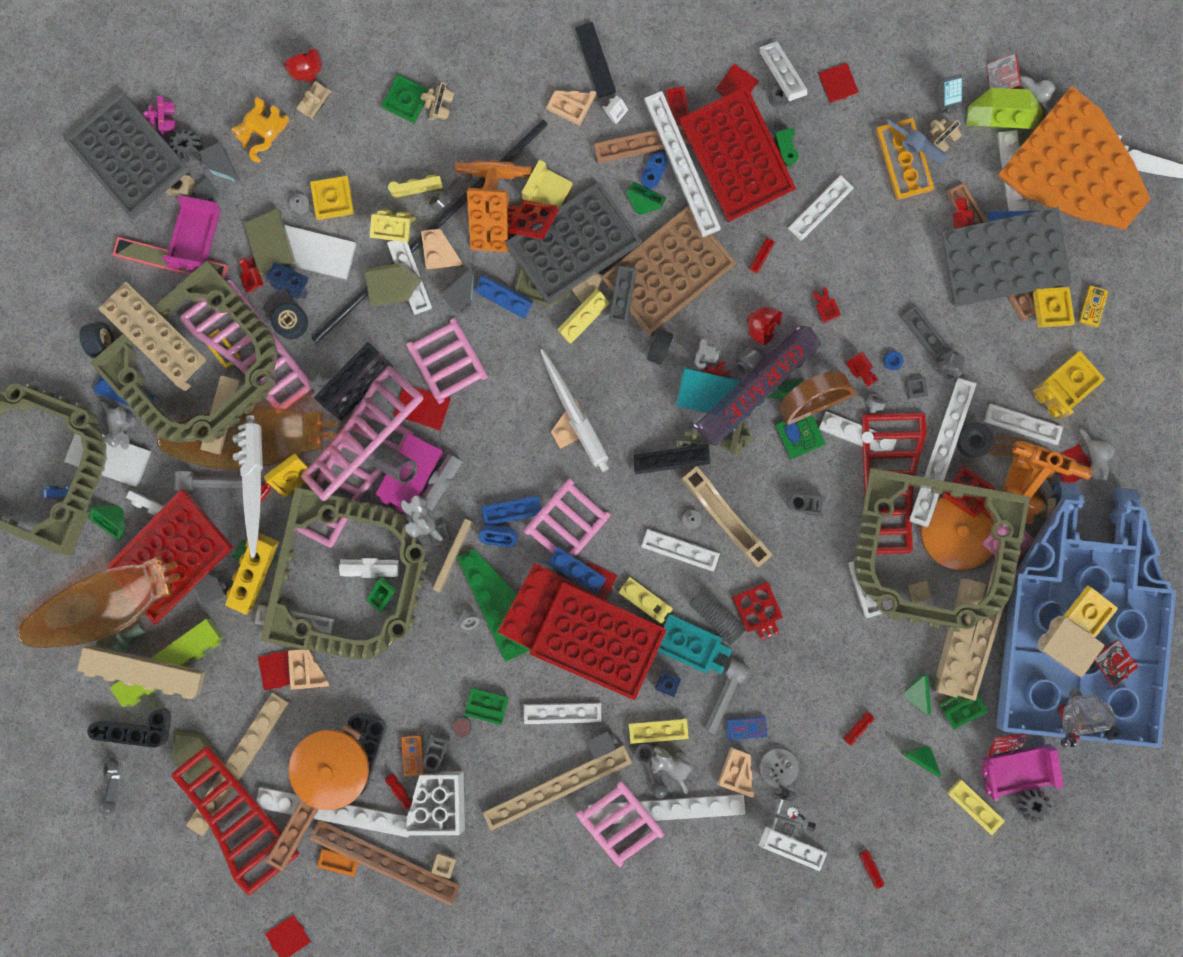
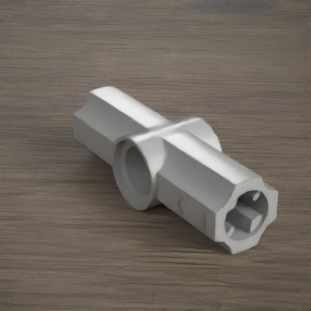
(440, 481)

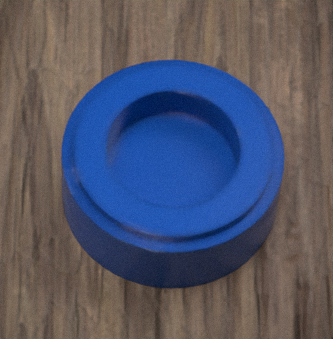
(893, 360)

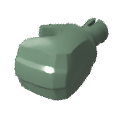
(122, 640)

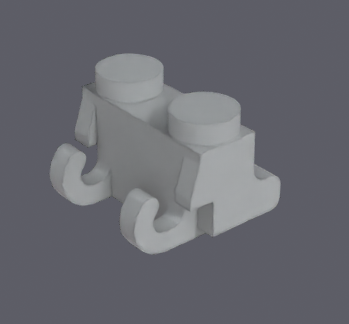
(705, 355)

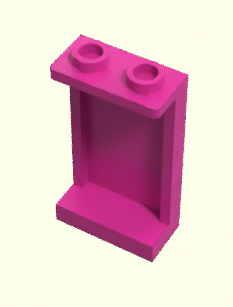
(192, 234)
(426, 458)
(1021, 771)

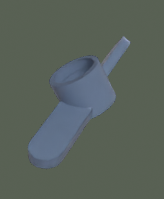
(917, 141)

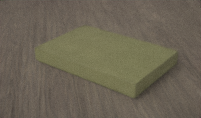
(269, 241)

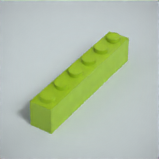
(180, 652)

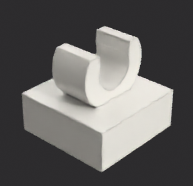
(615, 109)

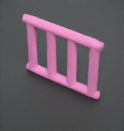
(431, 379)
(556, 500)
(607, 844)

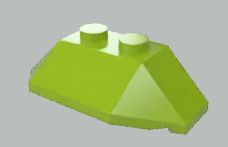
(1005, 109)

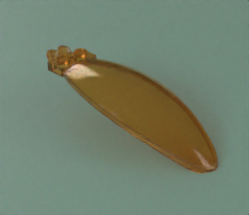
(282, 434)
(98, 605)

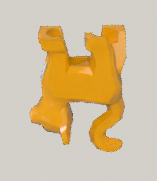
(265, 127)

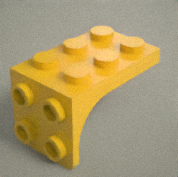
(1068, 385)

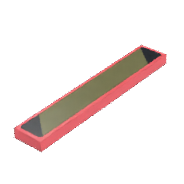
(153, 256)

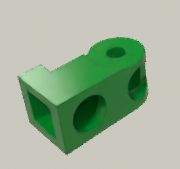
(784, 144)

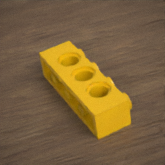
(235, 596)

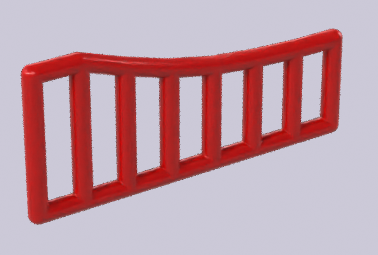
(914, 454)
(201, 804)

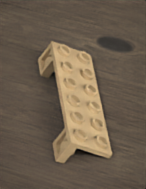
(153, 335)

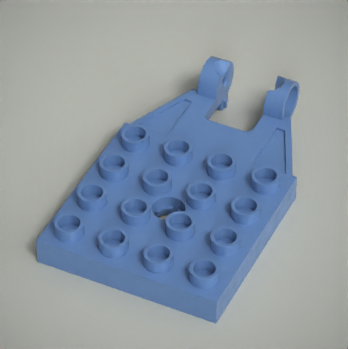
(1049, 583)

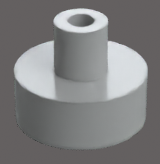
(299, 203)
(875, 402)
(686, 519)
(468, 620)

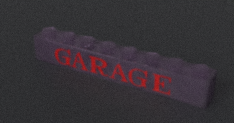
(758, 385)

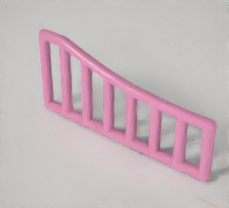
(243, 366)
(356, 418)
(358, 493)

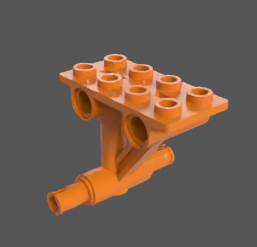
(489, 205)
(1030, 469)

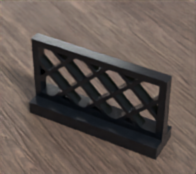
(345, 381)

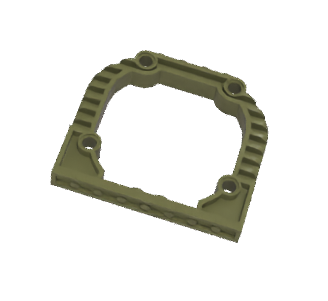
(118, 362)
(1005, 509)
(61, 532)
(280, 622)

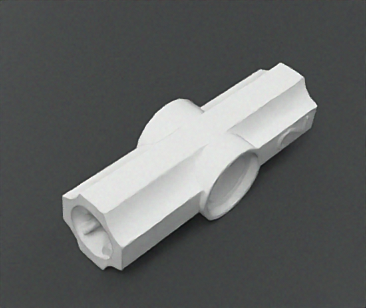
(369, 568)

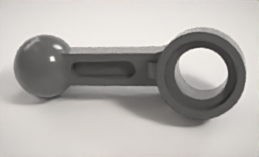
(440, 199)
(110, 770)
(659, 789)

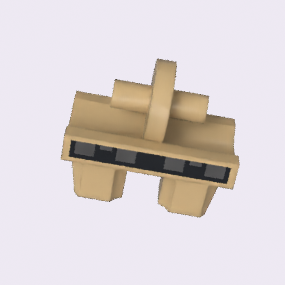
(441, 94)
(314, 100)
(942, 130)

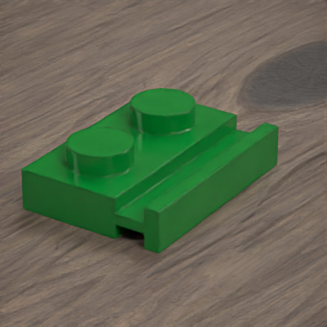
(486, 706)
(962, 710)

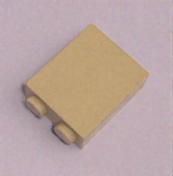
(1069, 646)

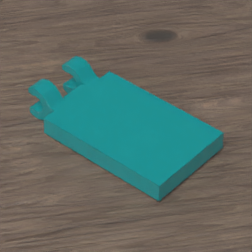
(702, 390)
(692, 645)

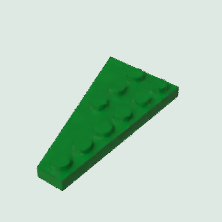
(493, 598)

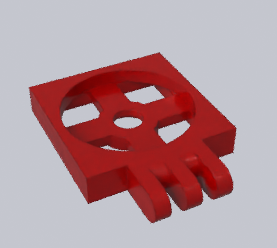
(516, 214)
(962, 503)
(764, 625)

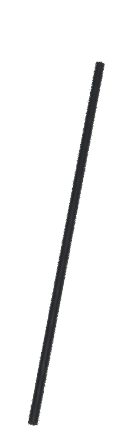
(436, 225)

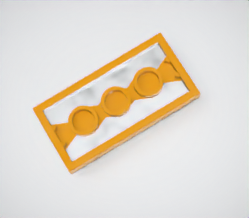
(906, 170)

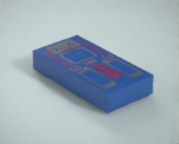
(746, 728)

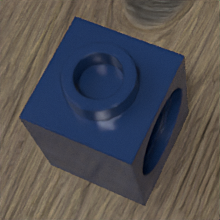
(668, 683)

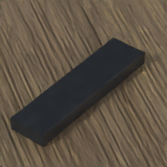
(595, 60)
(672, 459)

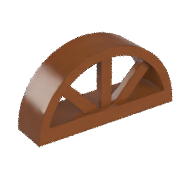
(815, 395)

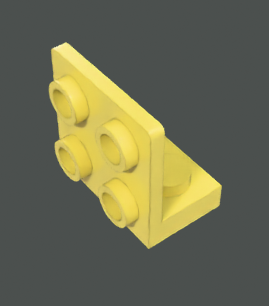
(546, 186)
(391, 226)

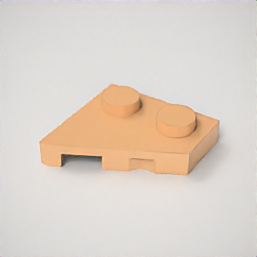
(438, 250)
(563, 431)

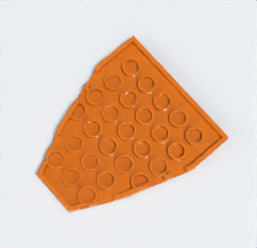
(1078, 166)

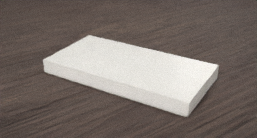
(321, 252)
(121, 464)

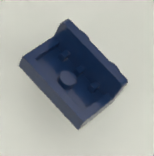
(287, 279)

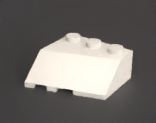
(437, 805)

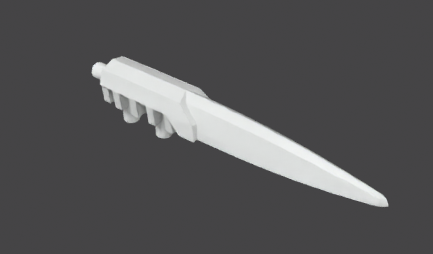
(1155, 165)
(579, 421)
(252, 465)

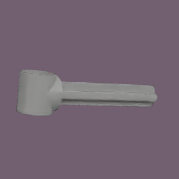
(189, 481)
(736, 673)

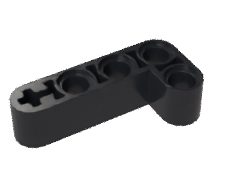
(128, 731)
(369, 736)

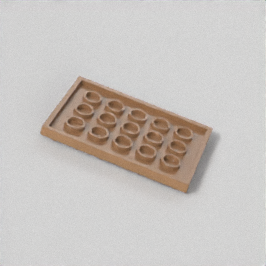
(671, 270)

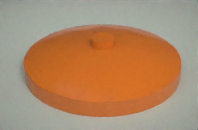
(956, 537)
(328, 769)

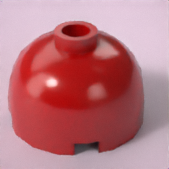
(304, 66)
(762, 324)

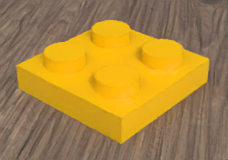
(332, 198)
(1053, 307)
(287, 475)
(1090, 611)

